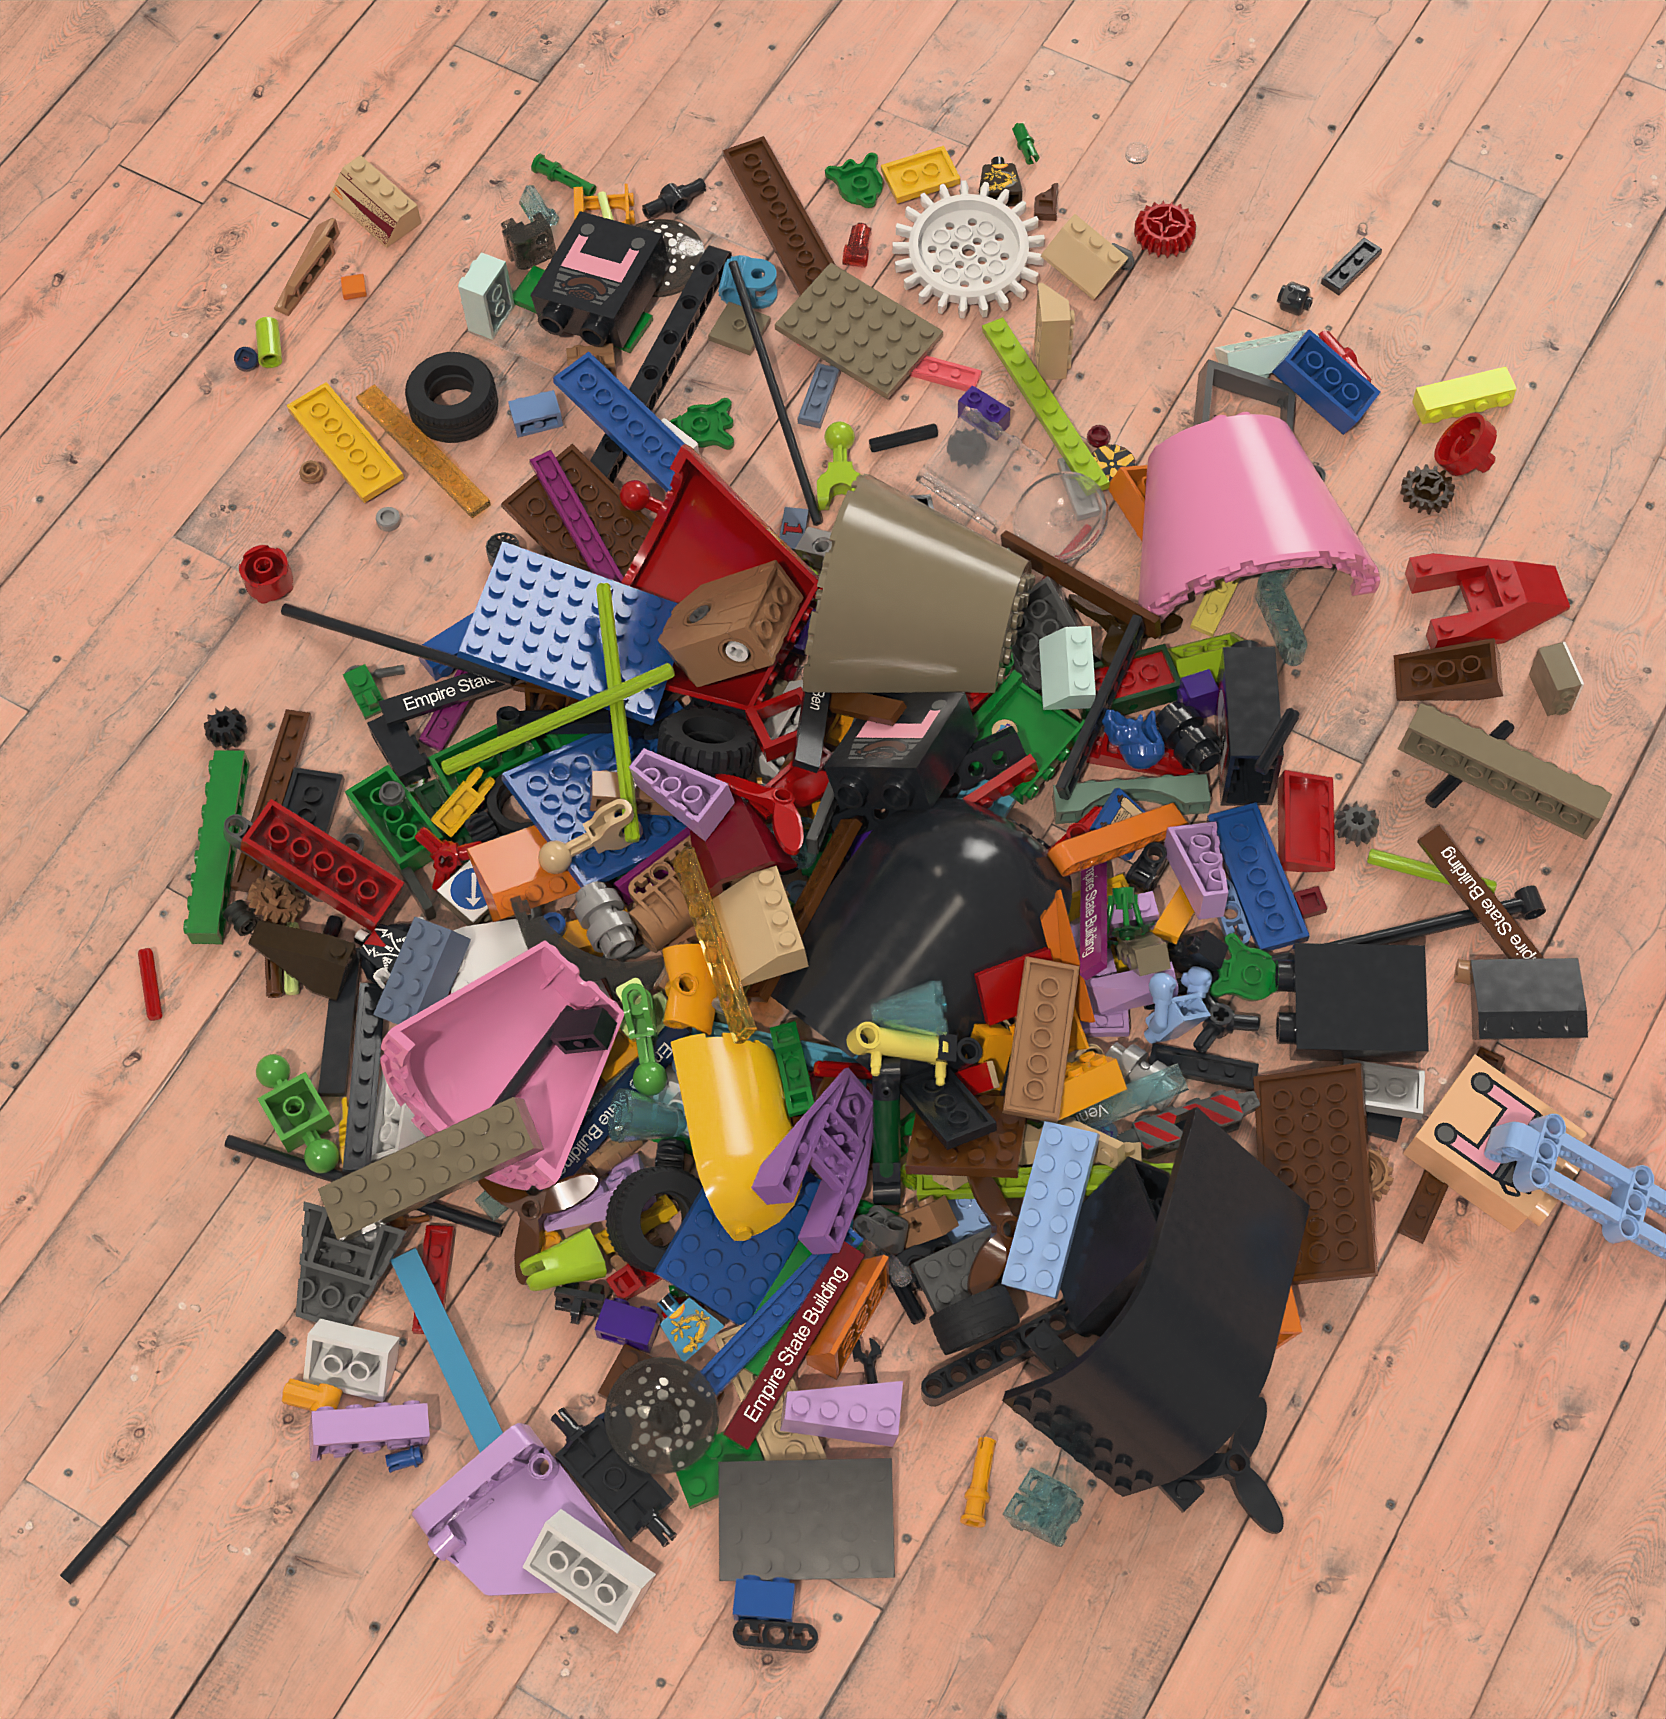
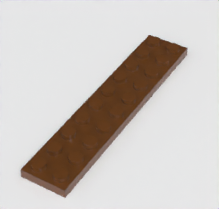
(778, 211)

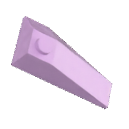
(595, 1206)

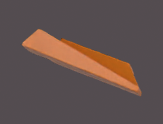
(1063, 950)

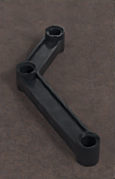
(597, 722)

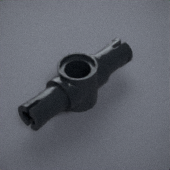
(674, 198)

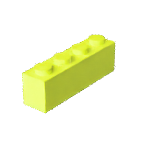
(1464, 395)

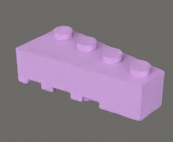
(684, 792)
(1198, 867)
(846, 1413)

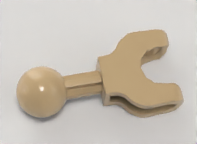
(602, 832)

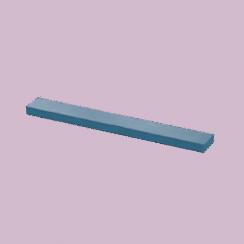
(447, 1349)

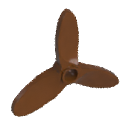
(552, 1200)
(994, 1252)

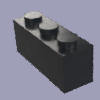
(400, 750)

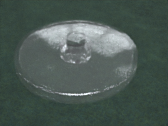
(1062, 515)

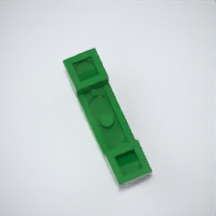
(792, 1068)

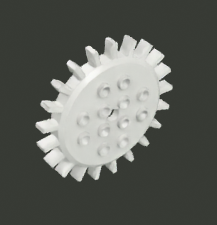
(992, 221)

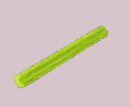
(1413, 867)

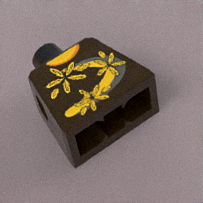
(1001, 177)

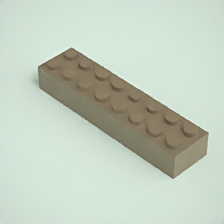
(1505, 771)
(430, 1169)

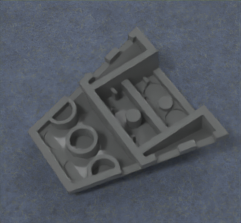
(340, 1273)

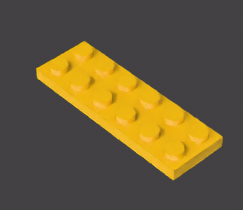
(345, 442)

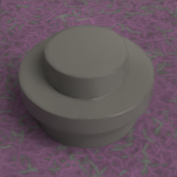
(391, 793)

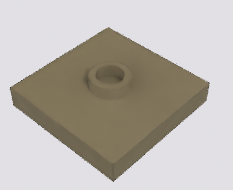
(733, 330)

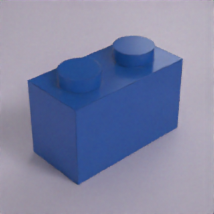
(764, 1599)

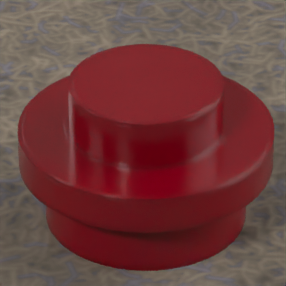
(1098, 436)

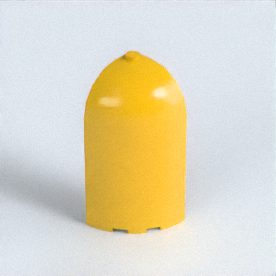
(733, 1123)

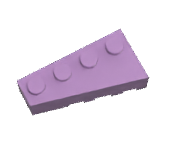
(367, 1428)

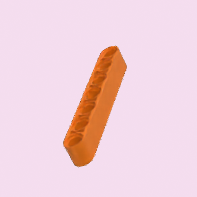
(1115, 840)

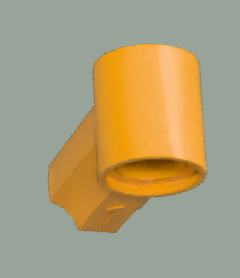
(311, 1396)

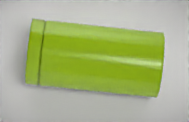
(268, 342)

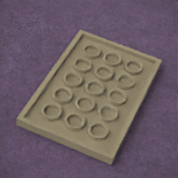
(859, 330)

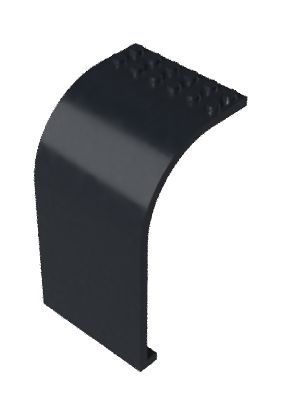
(1195, 1332)

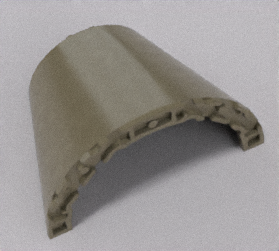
(912, 600)

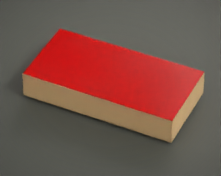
(979, 1078)

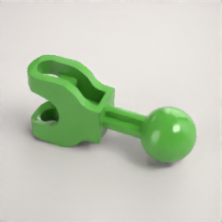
(649, 1077)

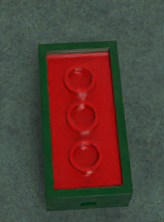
(1147, 683)

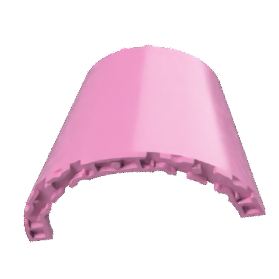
(1235, 505)

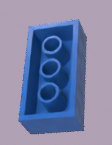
(1326, 382)

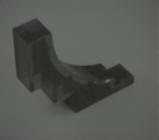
(590, 966)

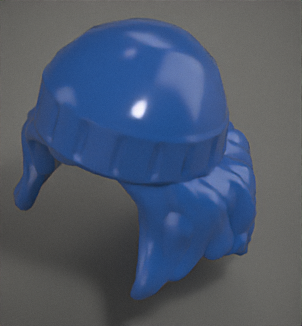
(1136, 739)

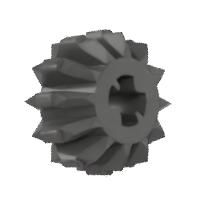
(1356, 824)

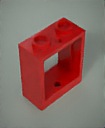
(782, 745)

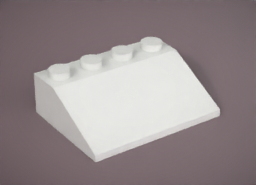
(489, 948)

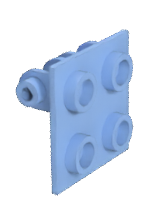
(969, 1217)

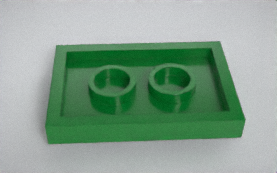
(701, 1480)

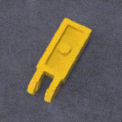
(462, 803)

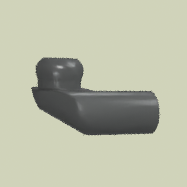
(1130, 261)

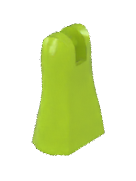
(565, 1263)

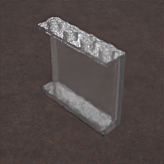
(981, 469)

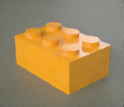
(1089, 1082)

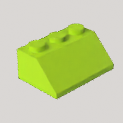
(1201, 654)

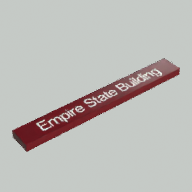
(793, 1346)

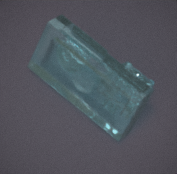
(533, 203)

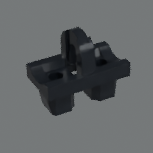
(571, 1300)

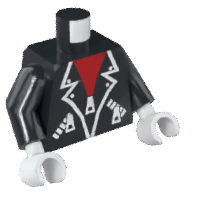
(381, 950)

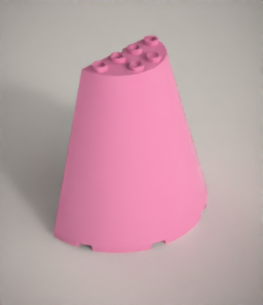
(473, 1042)

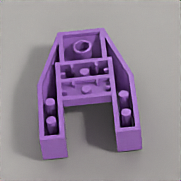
(837, 1144)

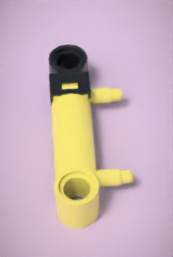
(937, 1050)

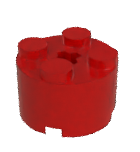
(266, 573)

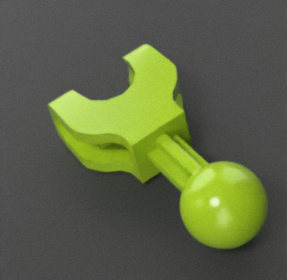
(840, 472)

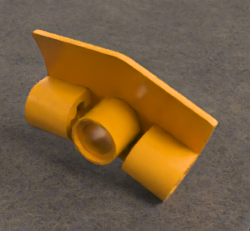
(692, 1006)

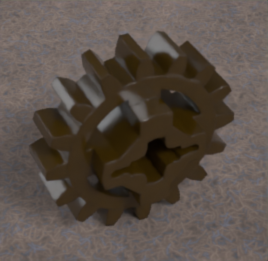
(1427, 489)

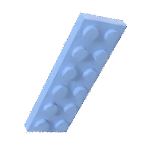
(1050, 1209)

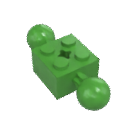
(304, 1125)

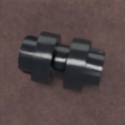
(1193, 744)

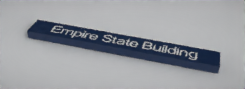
(595, 1126)

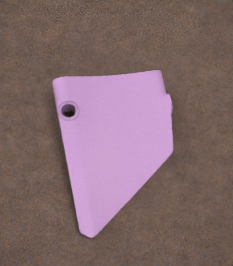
(496, 1509)

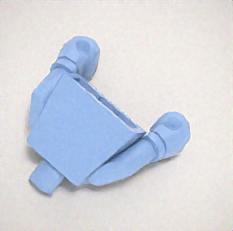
(1181, 1013)

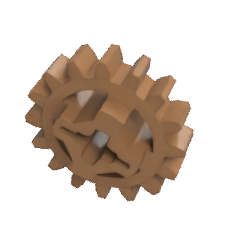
(275, 900)

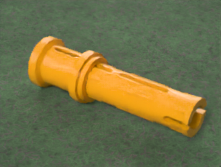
(977, 1495)

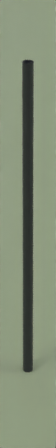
(775, 393)

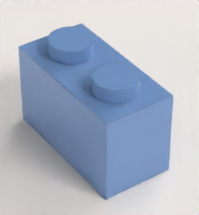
(535, 413)

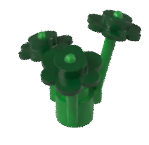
(1124, 900)

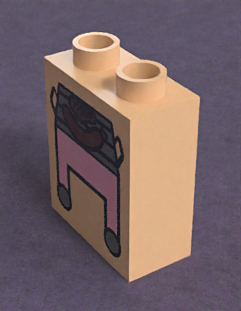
(1457, 1134)

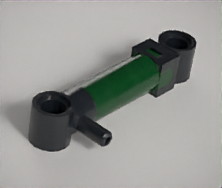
(886, 1133)

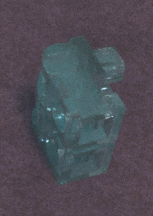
(1046, 1509)

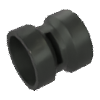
(239, 915)

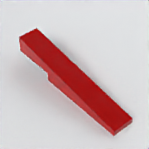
(1109, 755)

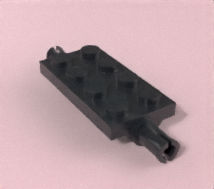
(621, 1491)

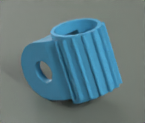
(752, 276)

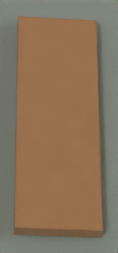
(1041, 1040)

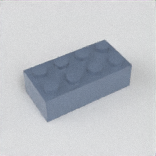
(422, 971)

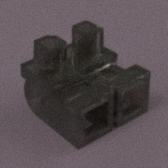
(528, 243)

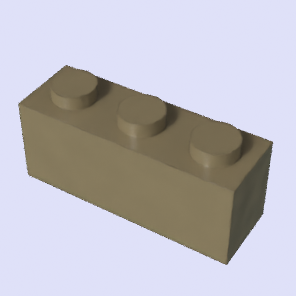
(1144, 954)

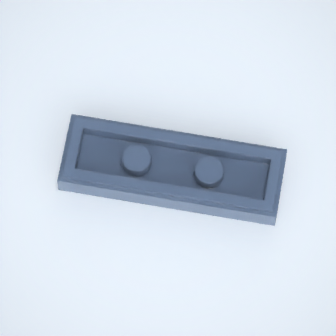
(818, 396)

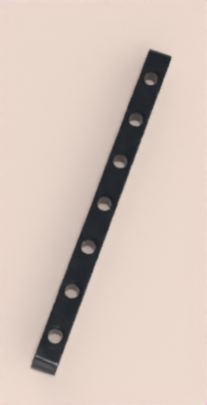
(668, 348)

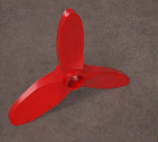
(782, 803)

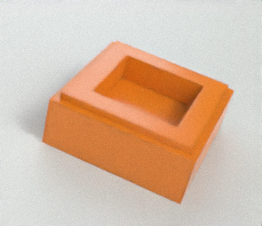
(353, 286)

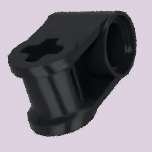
(1146, 871)

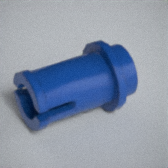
(404, 1459)

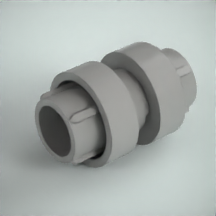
(608, 926)
(1134, 1066)

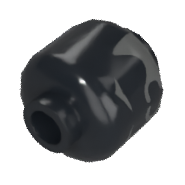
(1294, 298)

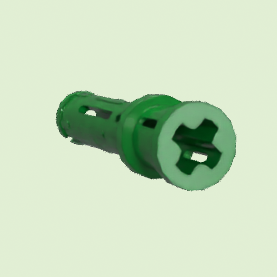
(554, 172)

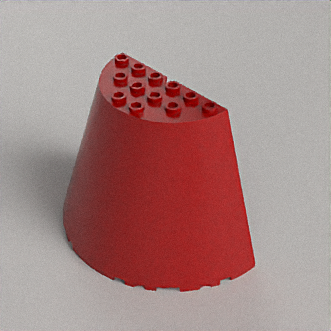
(705, 536)

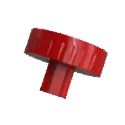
(1467, 445)

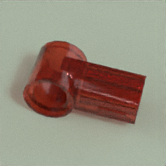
(857, 249)

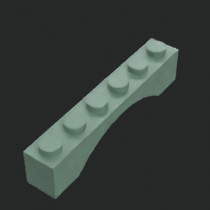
(1187, 792)

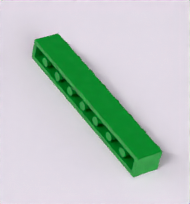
(215, 855)

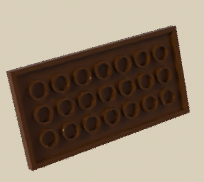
(1317, 1144)

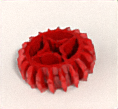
(1165, 229)

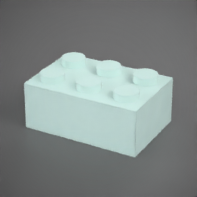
(486, 295)

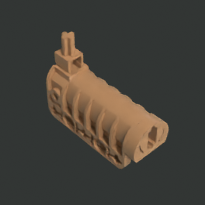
(662, 910)

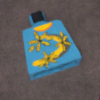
(687, 1325)

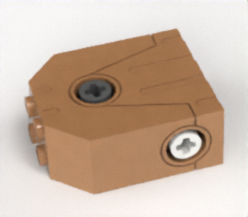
(732, 624)

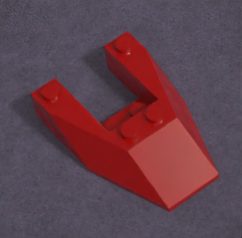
(1500, 596)

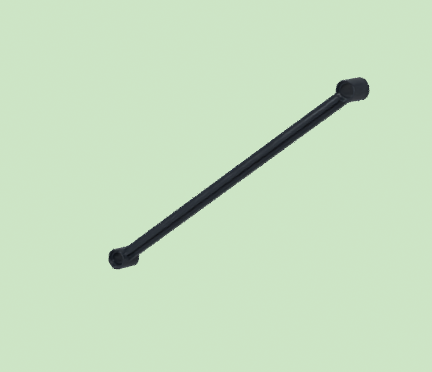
(1526, 901)

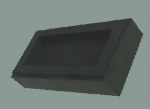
(418, 893)

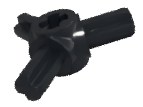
(1228, 1022)

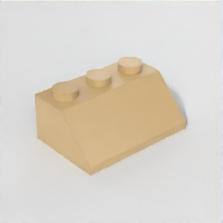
(1084, 256)

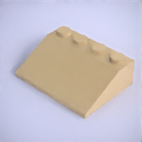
(760, 927)

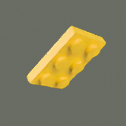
(920, 174)

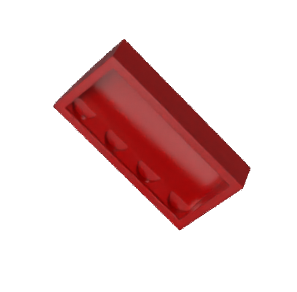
(1306, 822)

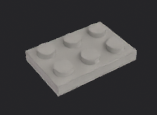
(1392, 1089)

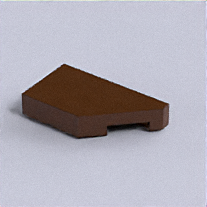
(1046, 204)

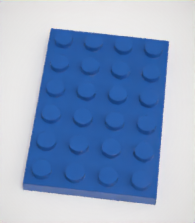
(726, 1272)

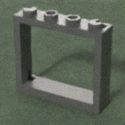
(1244, 384)

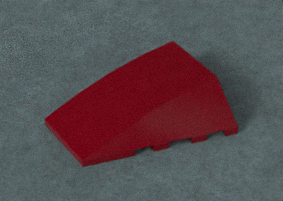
(738, 848)

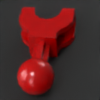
(636, 496)

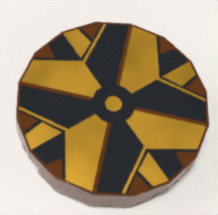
(1113, 457)

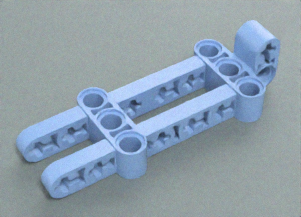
(1536, 1154)

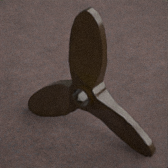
(1115, 627)

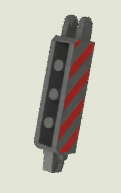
(1161, 1136)

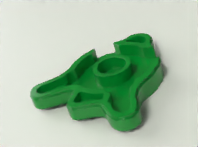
(856, 182)
(707, 424)
(1246, 974)

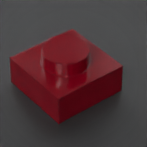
(790, 668)
(1310, 902)

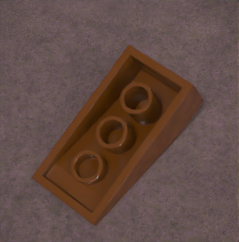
(1450, 673)

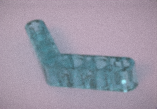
(1281, 619)

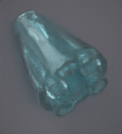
(914, 1010)

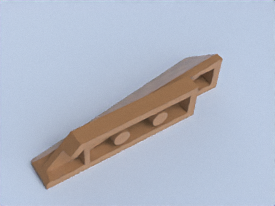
(310, 265)

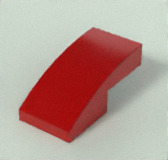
(631, 1281)

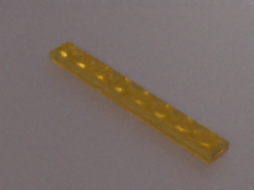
(423, 451)
(714, 945)

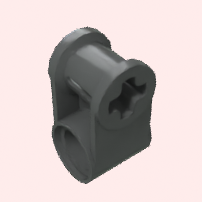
(885, 1229)

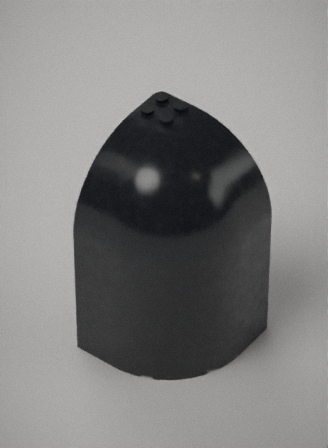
(919, 905)

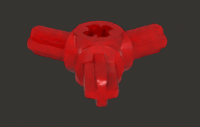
(438, 849)

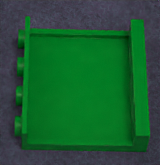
(1043, 733)

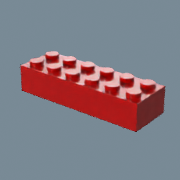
(321, 865)

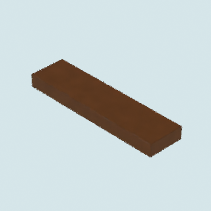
(866, 707)

